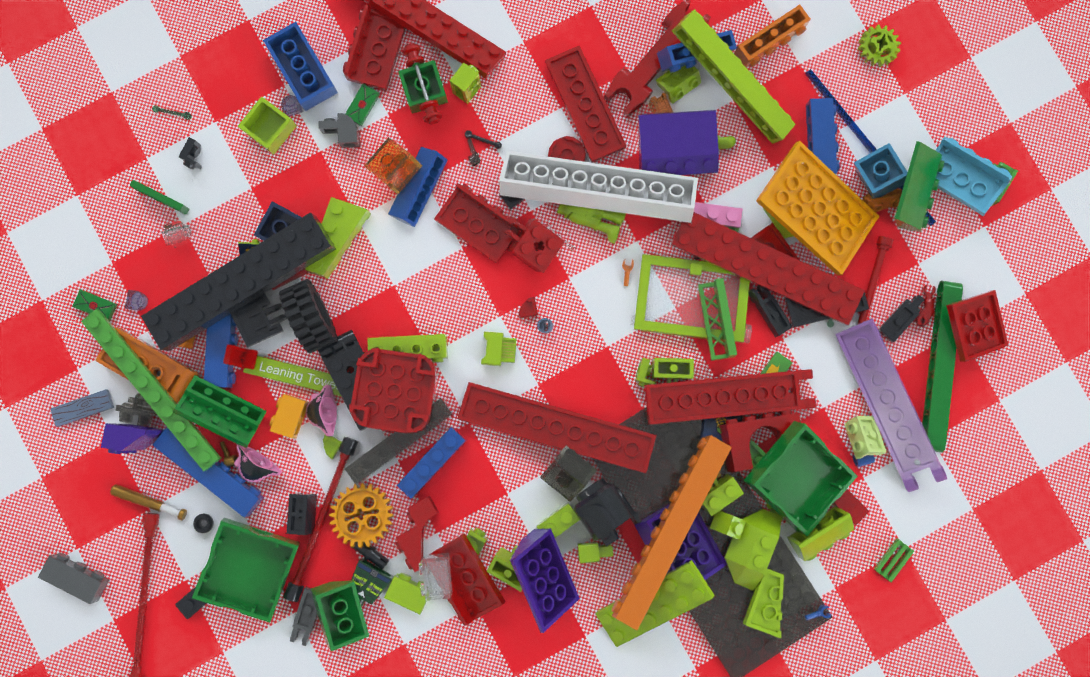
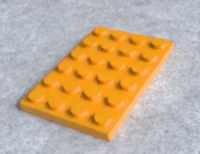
(817, 208)

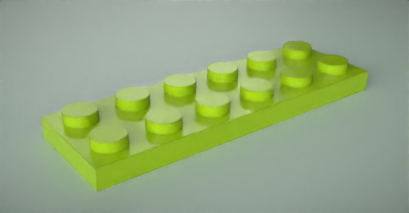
(679, 592)

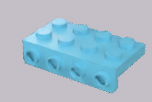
(969, 177)

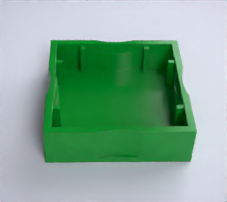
(800, 478)
(246, 569)

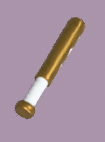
(143, 500)

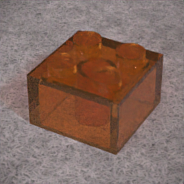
(393, 165)

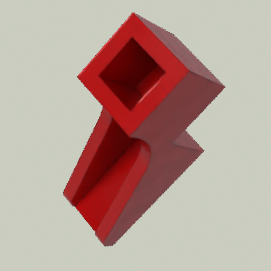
(412, 540)

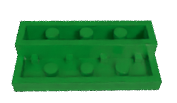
(220, 411)

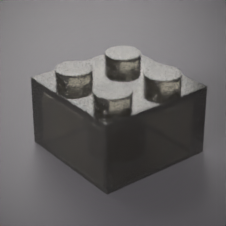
(568, 473)

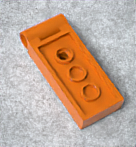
(174, 375)

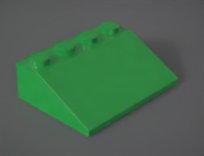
(918, 188)

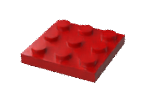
(977, 325)

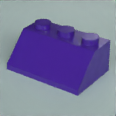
(128, 437)

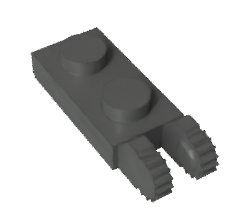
(305, 617)

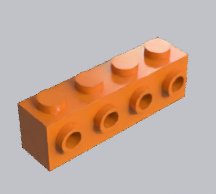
(772, 36)

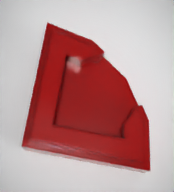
(528, 308)

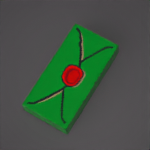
(362, 104)
(89, 302)

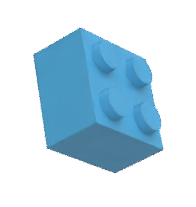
(881, 171)

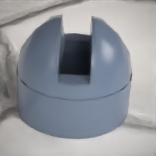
(542, 325)

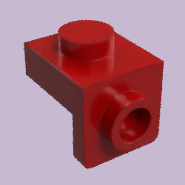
(240, 357)

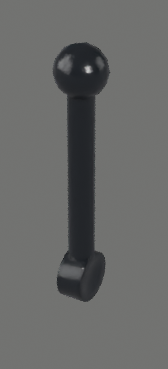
(468, 134)

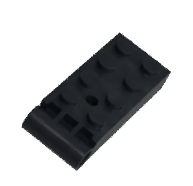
(338, 359)

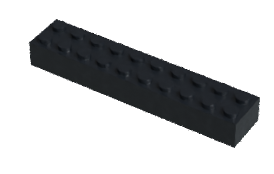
(238, 282)

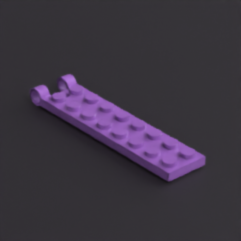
(889, 403)

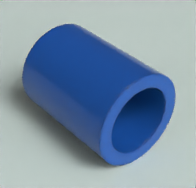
(868, 459)

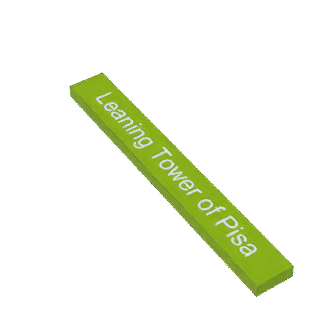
(292, 374)

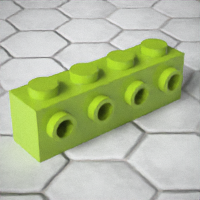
(432, 346)

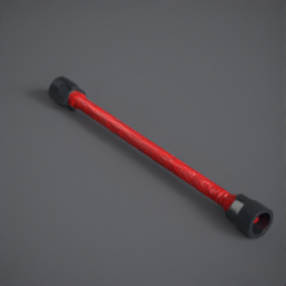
(295, 587)

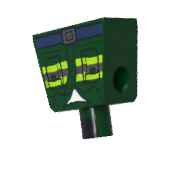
(370, 581)

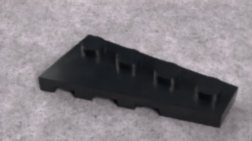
(801, 315)

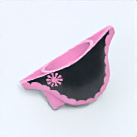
(323, 410)
(254, 465)

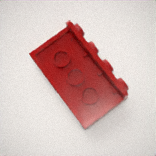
(373, 49)
(477, 222)
(472, 586)

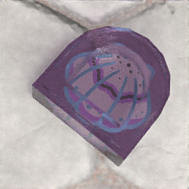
(291, 105)
(136, 300)

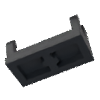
(301, 513)

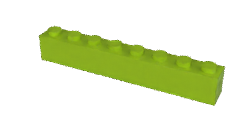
(733, 76)

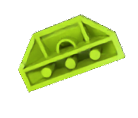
(752, 553)

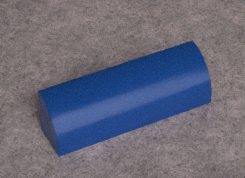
(414, 196)

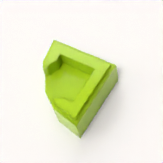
(331, 446)

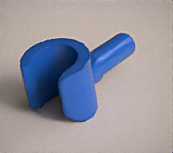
(818, 613)

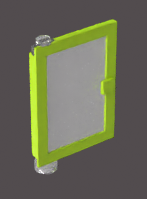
(671, 300)

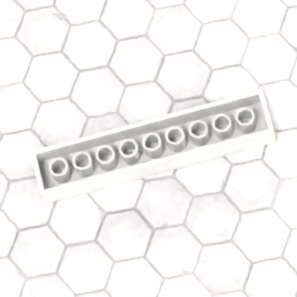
(598, 186)

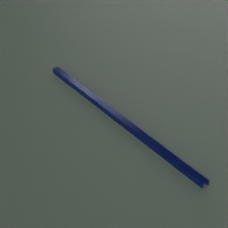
(850, 123)

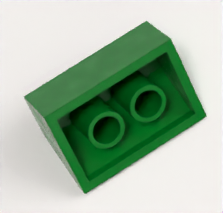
(339, 613)

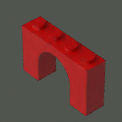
(739, 434)

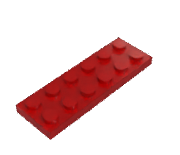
(585, 104)

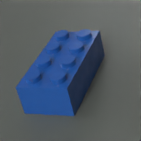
(300, 66)

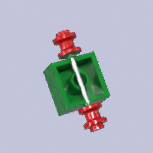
(422, 84)

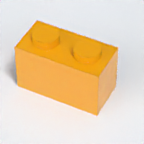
(288, 416)

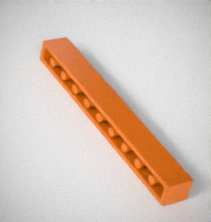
(671, 532)

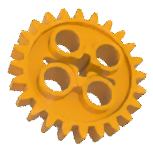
(365, 533)

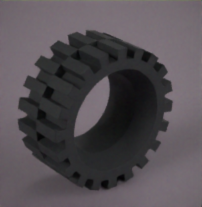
(308, 316)

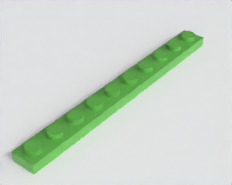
(150, 389)

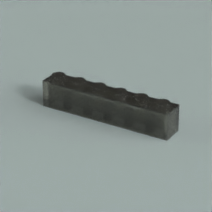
(395, 445)

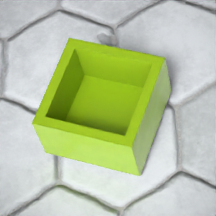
(267, 125)

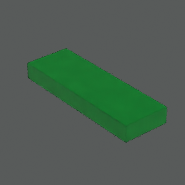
(159, 197)

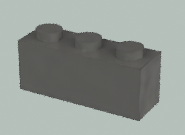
(73, 578)

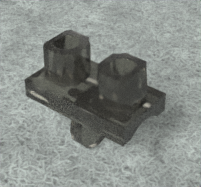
(127, 411)

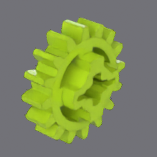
(887, 45)

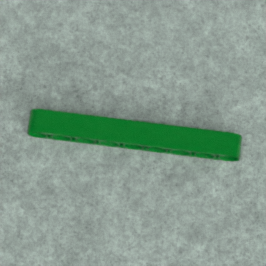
(941, 367)

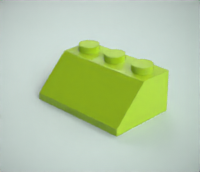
(833, 526)

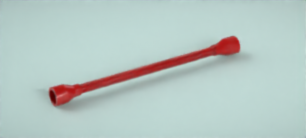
(150, 524)

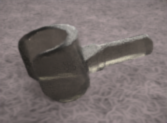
(474, 158)

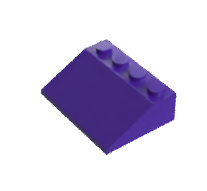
(679, 142)
(697, 545)
(544, 577)

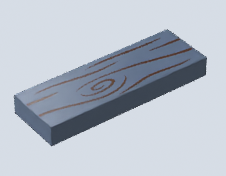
(82, 408)

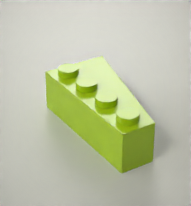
(341, 224)

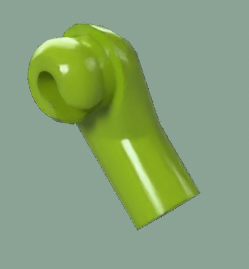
(726, 142)

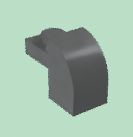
(345, 127)

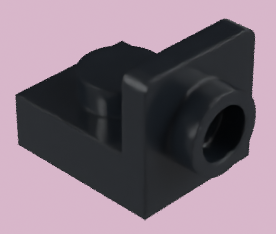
(189, 152)

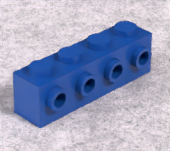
(677, 55)

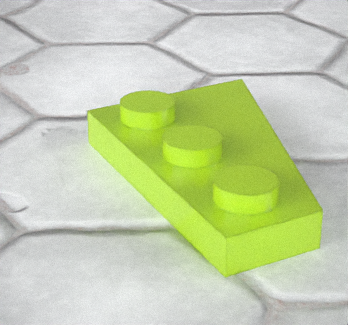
(765, 606)

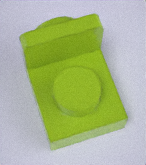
(644, 370)
(477, 539)

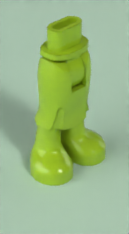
(593, 217)

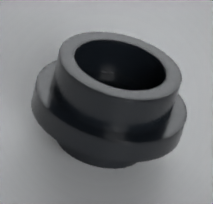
(198, 526)

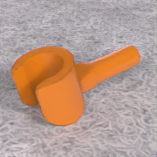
(627, 271)

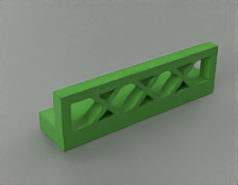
(724, 317)

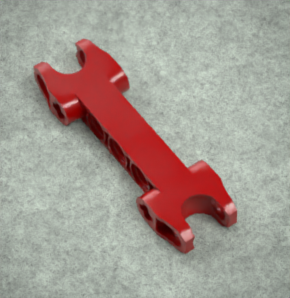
(635, 82)

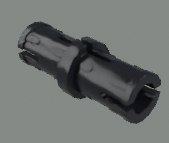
(372, 555)

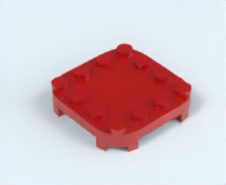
(393, 391)

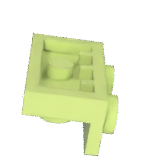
(864, 436)

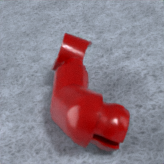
(928, 309)

